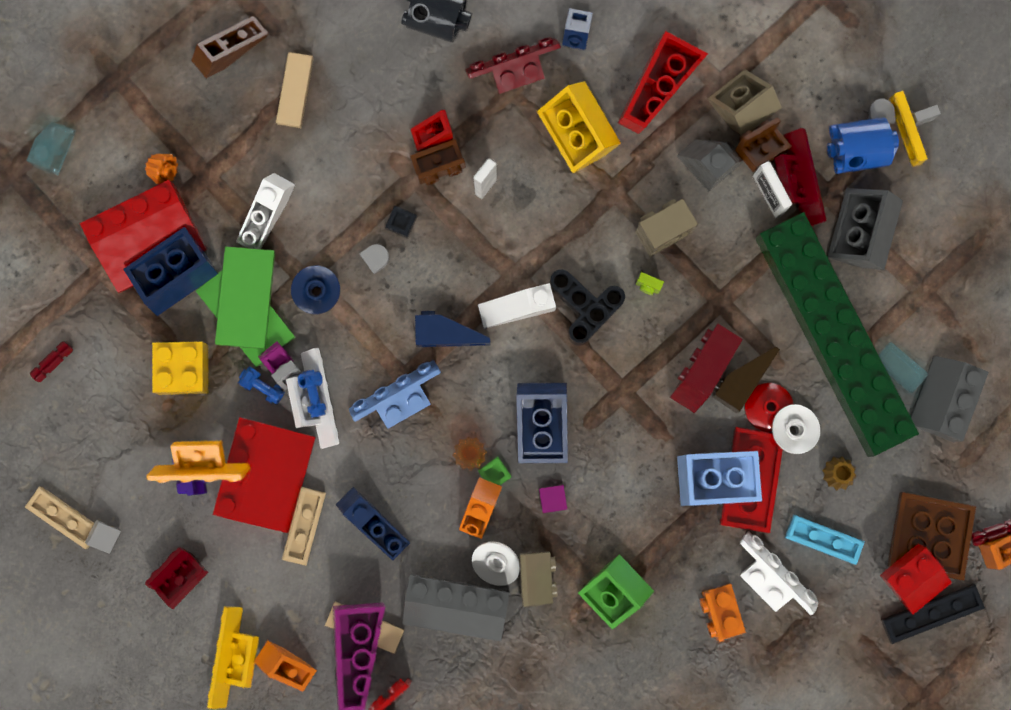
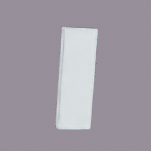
(485, 178)

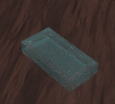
(902, 367)

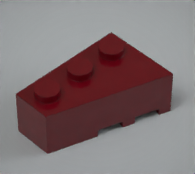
(706, 367)

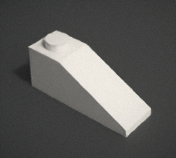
(517, 306)

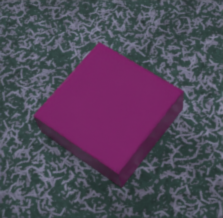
(275, 357)
(553, 499)

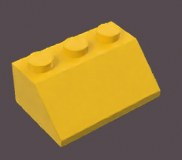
(578, 126)

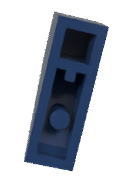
(440, 331)

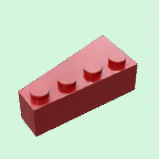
(663, 75)

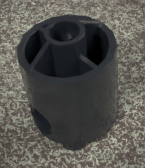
(437, 17)

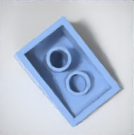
(719, 478)

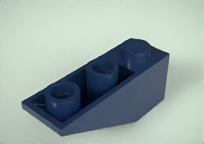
(372, 523)

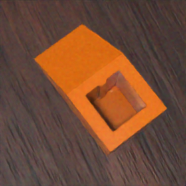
(480, 508)

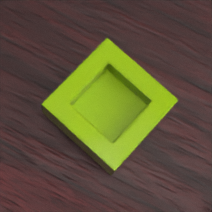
(649, 284)

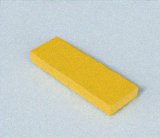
(908, 129)

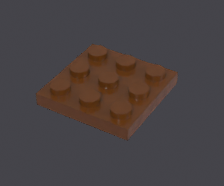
(937, 525)

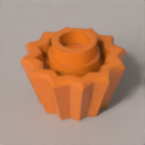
(161, 167)

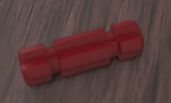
(51, 361)
(991, 533)

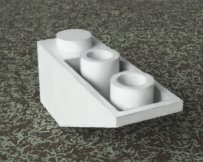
(265, 211)

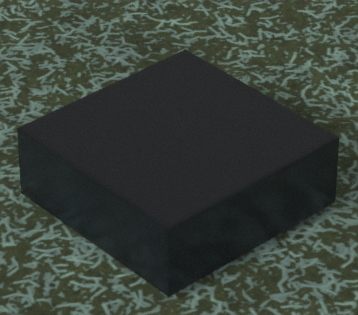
(401, 221)

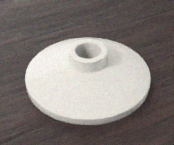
(806, 428)
(492, 570)

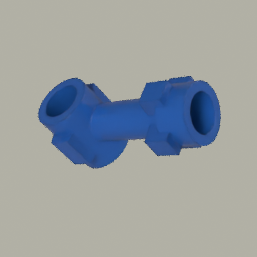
(250, 378)
(310, 380)

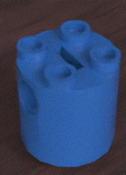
(862, 145)

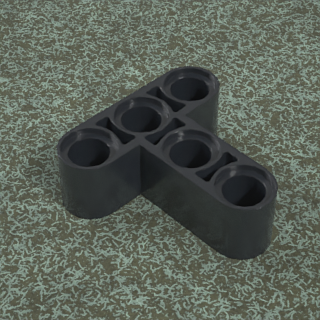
(583, 310)

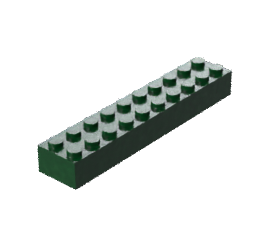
(836, 335)

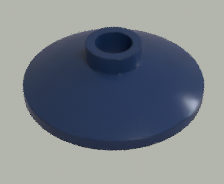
(304, 284)

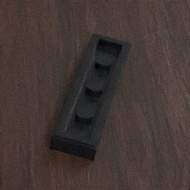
(933, 614)

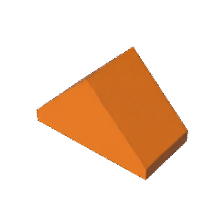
(997, 553)

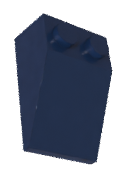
(542, 422)

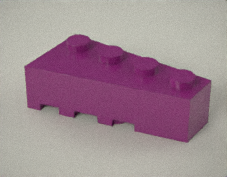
(356, 641)

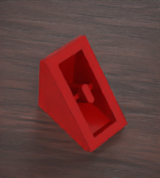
(432, 131)

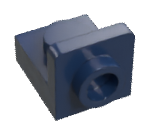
(577, 29)

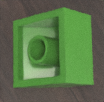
(616, 592)

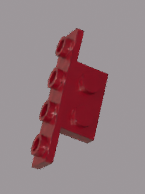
(515, 68)
(799, 177)

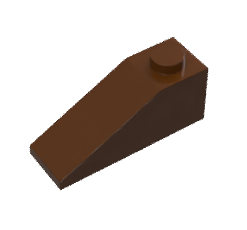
(227, 46)

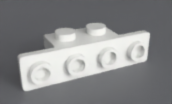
(300, 401)
(772, 579)

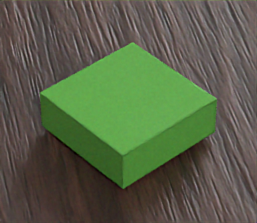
(495, 472)

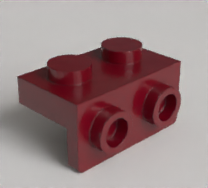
(176, 577)

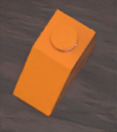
(284, 666)

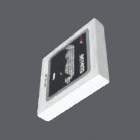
(772, 189)

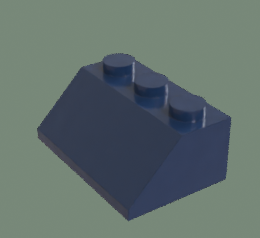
(170, 271)

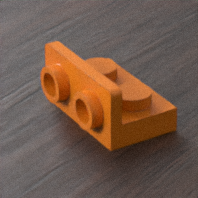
(722, 612)

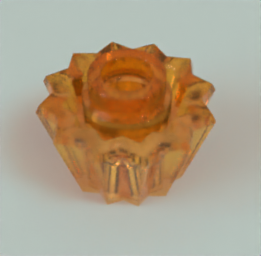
(469, 453)

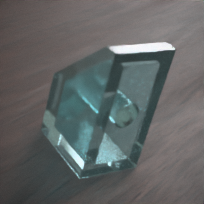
(51, 148)

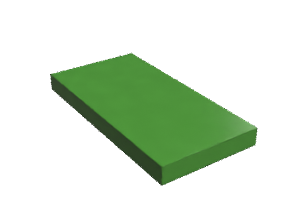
(245, 297)
(277, 328)

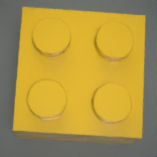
(180, 368)

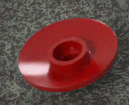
(756, 405)

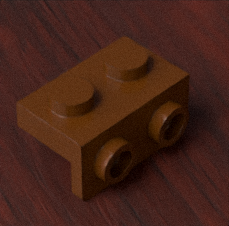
(762, 144)
(438, 162)

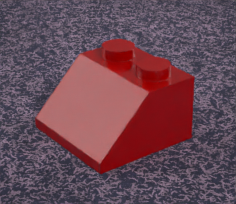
(916, 578)

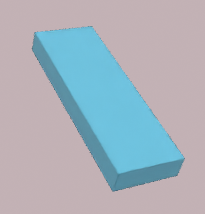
(824, 539)

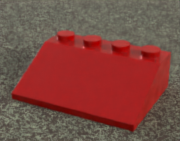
(135, 228)
(275, 475)

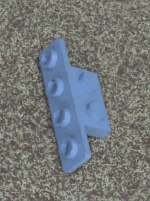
(399, 398)

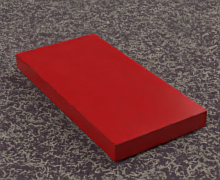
(756, 515)

